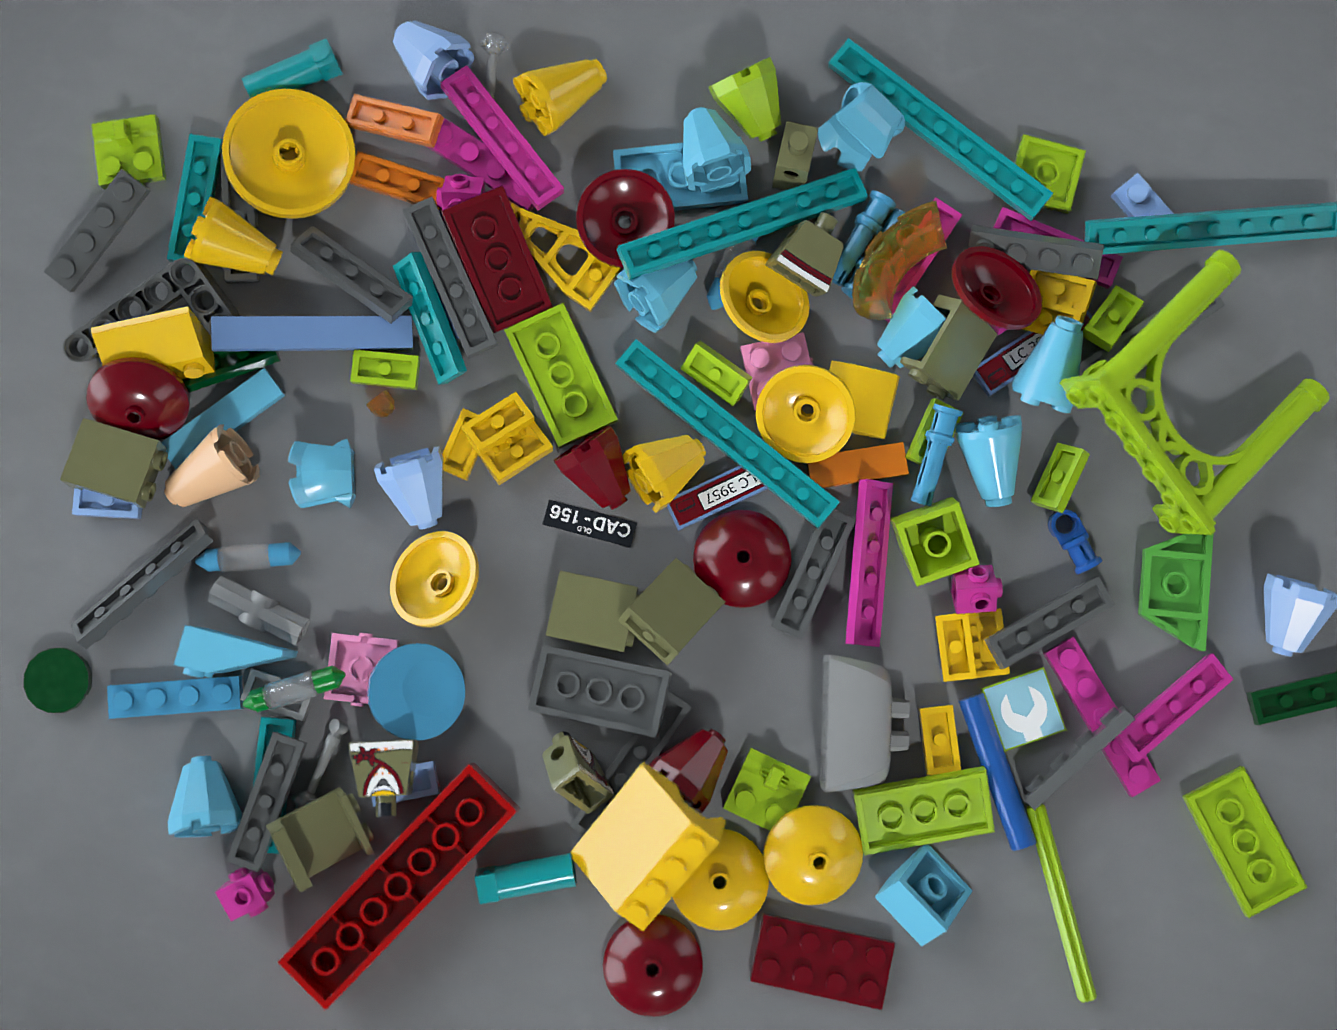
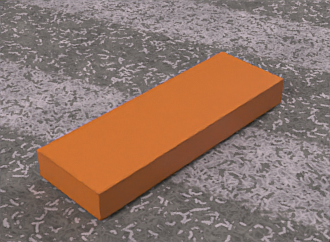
(394, 120)
(394, 179)
(858, 464)

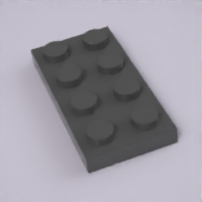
(600, 691)

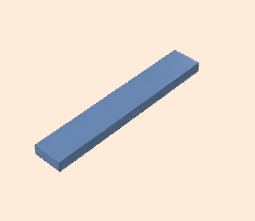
(310, 333)

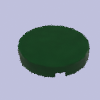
(57, 680)

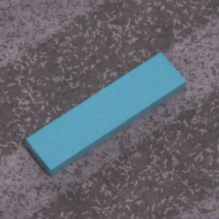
(231, 411)

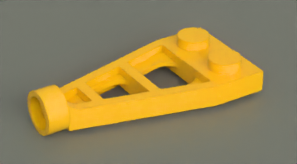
(591, 279)

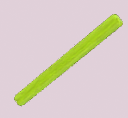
(1062, 904)

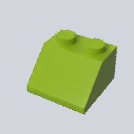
(935, 541)

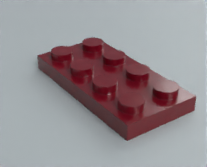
(497, 259)
(822, 961)

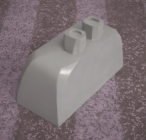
(858, 724)

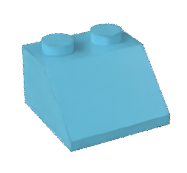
(924, 895)

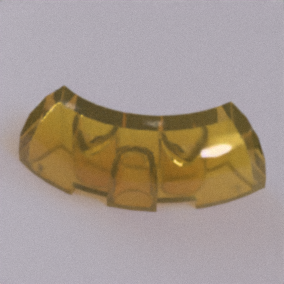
(892, 256)

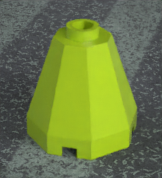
(751, 99)

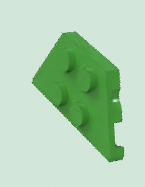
(1178, 587)

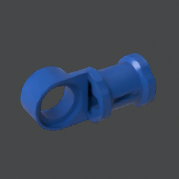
(1075, 542)

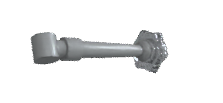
(494, 46)
(304, 797)

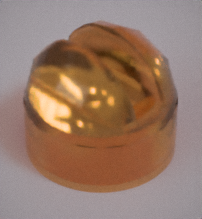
(382, 404)

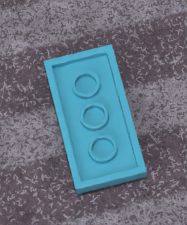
(666, 166)

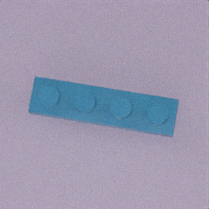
(175, 697)

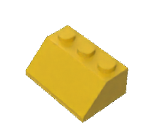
(166, 337)

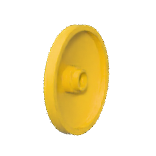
(288, 153)

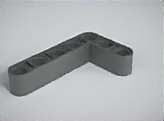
(150, 304)

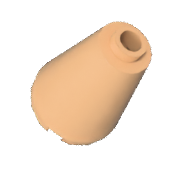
(212, 469)

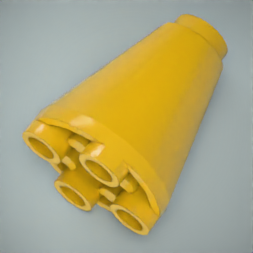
(558, 92)
(231, 242)

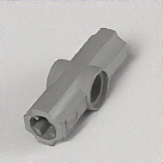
(258, 610)

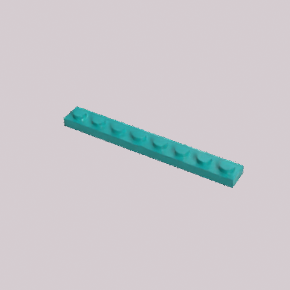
(944, 131)
(741, 223)
(1213, 228)
(727, 434)

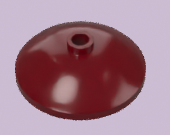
(619, 196)
(996, 288)
(141, 388)
(736, 582)
(668, 946)

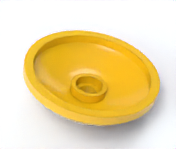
(779, 304)
(803, 435)
(424, 571)
(801, 838)
(744, 891)

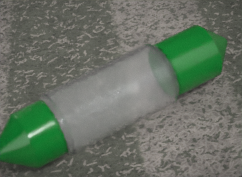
(294, 689)

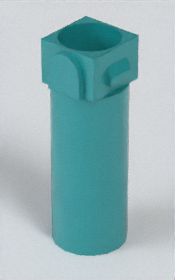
(296, 71)
(525, 878)

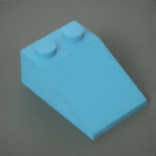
(212, 651)

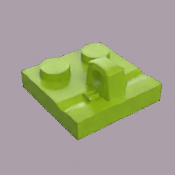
(131, 146)
(765, 789)

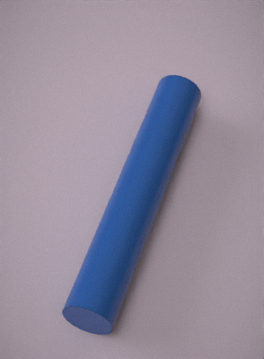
(999, 774)

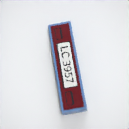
(1003, 365)
(713, 496)

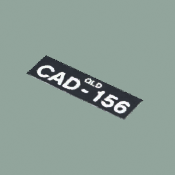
(589, 523)

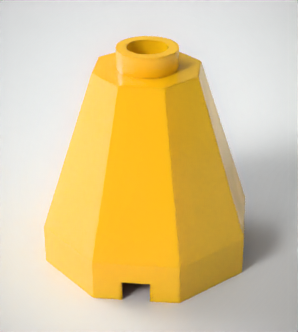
(663, 468)

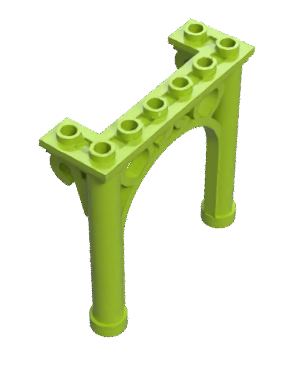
(1110, 386)

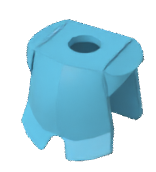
(861, 126)
(323, 474)

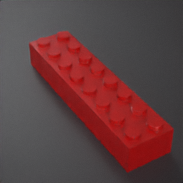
(398, 885)

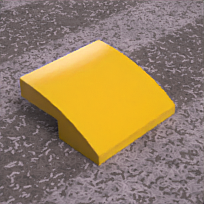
(1061, 296)
(872, 395)
(507, 438)
(963, 645)

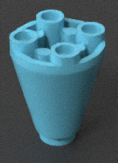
(1051, 361)
(992, 455)

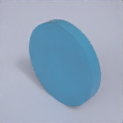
(416, 691)

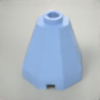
(431, 55)
(415, 485)
(1294, 612)

